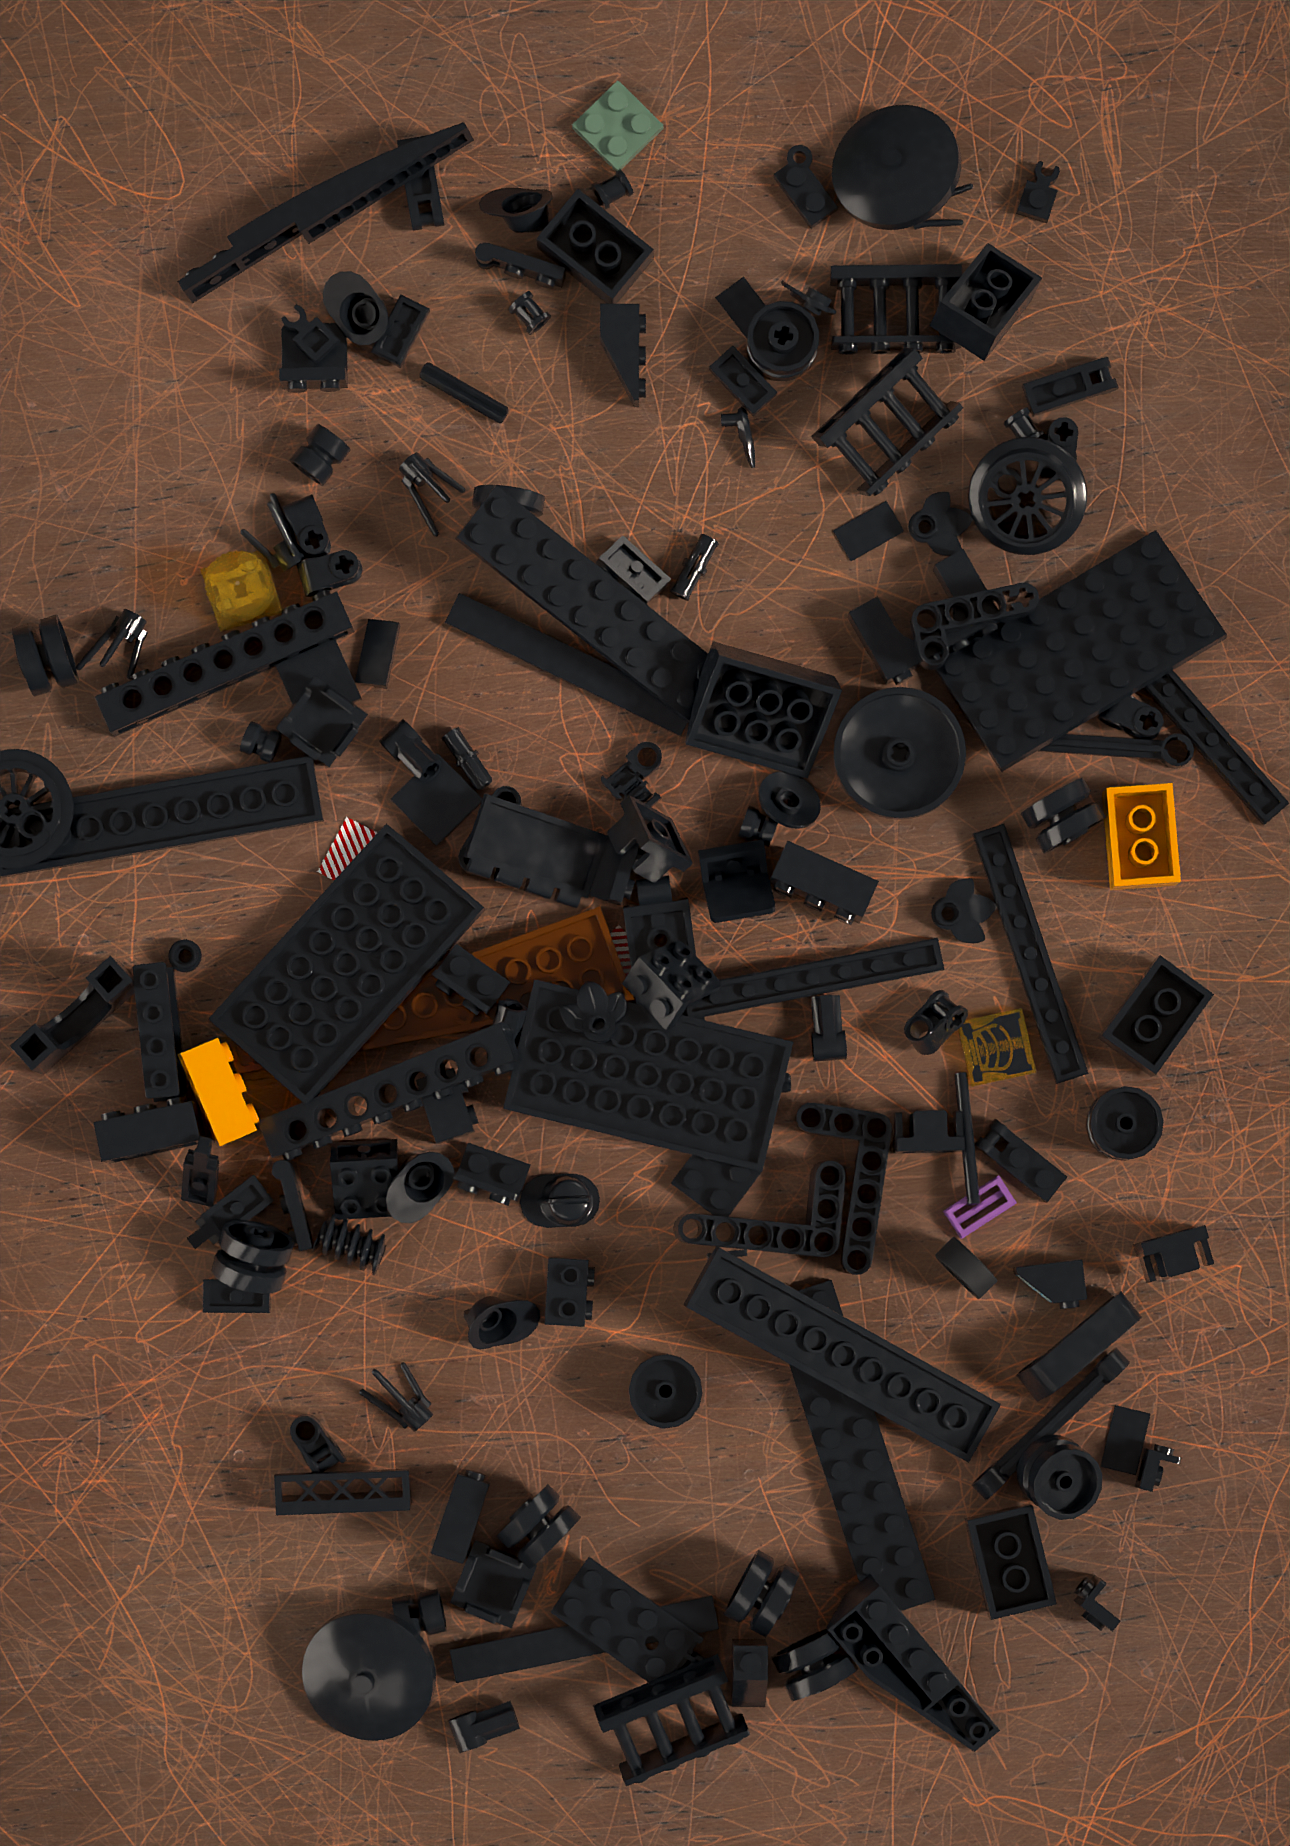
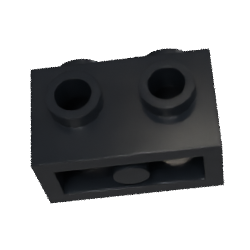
(568, 1292)

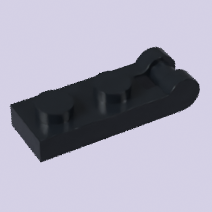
(420, 191)
(520, 265)
(1069, 386)
(1022, 1161)
(292, 1203)

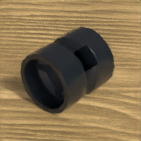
(320, 454)
(430, 1609)

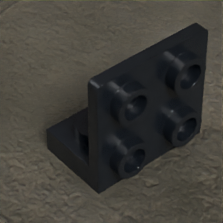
(492, 1173)
(361, 1177)

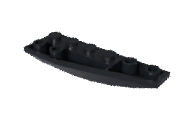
(905, 1665)

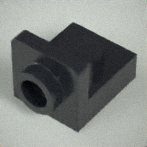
(1150, 1472)

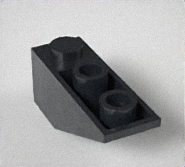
(620, 340)

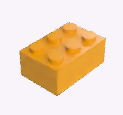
(1141, 836)
(219, 1091)

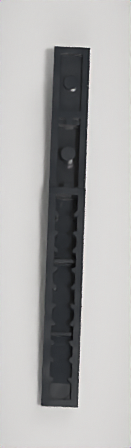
(323, 207)

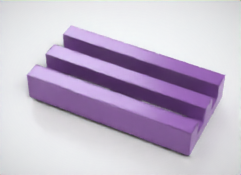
(955, 1222)

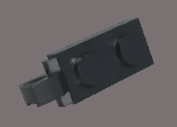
(200, 1174)
(239, 1204)

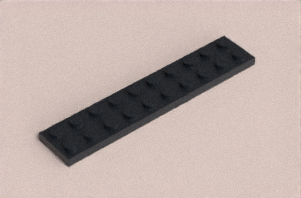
(585, 600)
(181, 813)
(841, 1354)
(863, 1483)

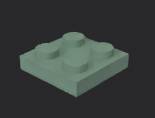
(617, 126)

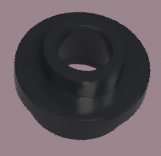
(175, 951)

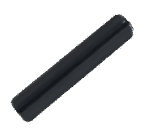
(464, 392)

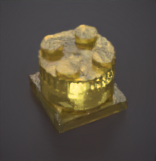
(240, 589)

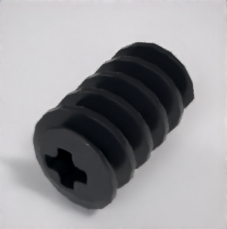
(351, 1243)

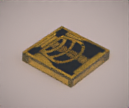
(996, 1047)

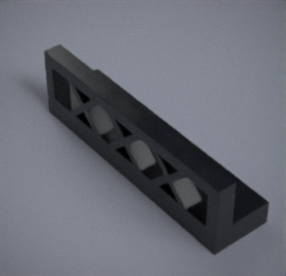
(342, 1500)

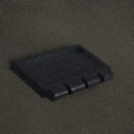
(534, 847)

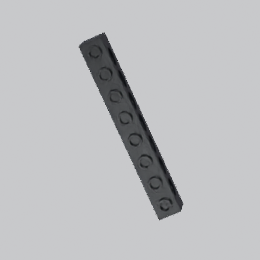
(213, 679)
(279, 1127)

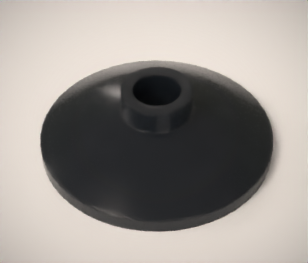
(789, 800)

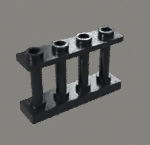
(879, 279)
(857, 411)
(159, 1031)
(661, 1693)

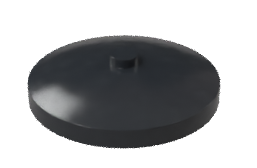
(896, 167)
(899, 753)
(369, 1674)

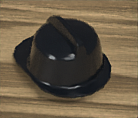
(519, 207)
(355, 307)
(419, 1186)
(559, 1200)
(500, 1322)

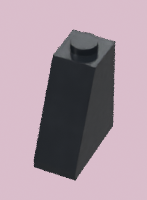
(461, 1516)
(749, 1672)

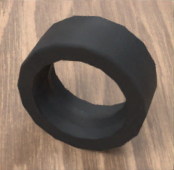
(966, 1267)

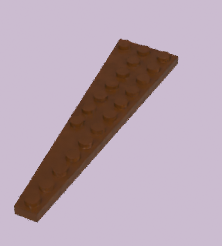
(558, 954)

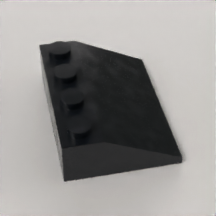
(761, 709)

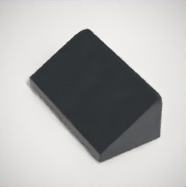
(377, 653)

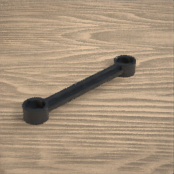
(1120, 747)
(1102, 1374)

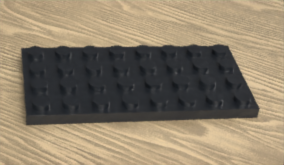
(1080, 651)
(346, 964)
(675, 1088)

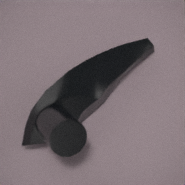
(742, 421)

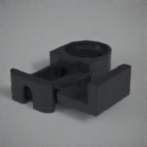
(629, 782)

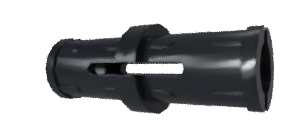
(685, 586)

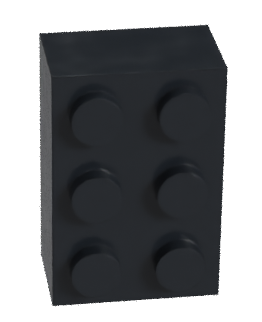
(595, 248)
(985, 301)
(823, 883)
(1155, 1016)
(149, 1130)
(1010, 1561)

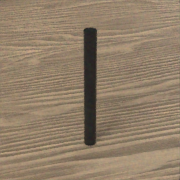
(968, 1154)

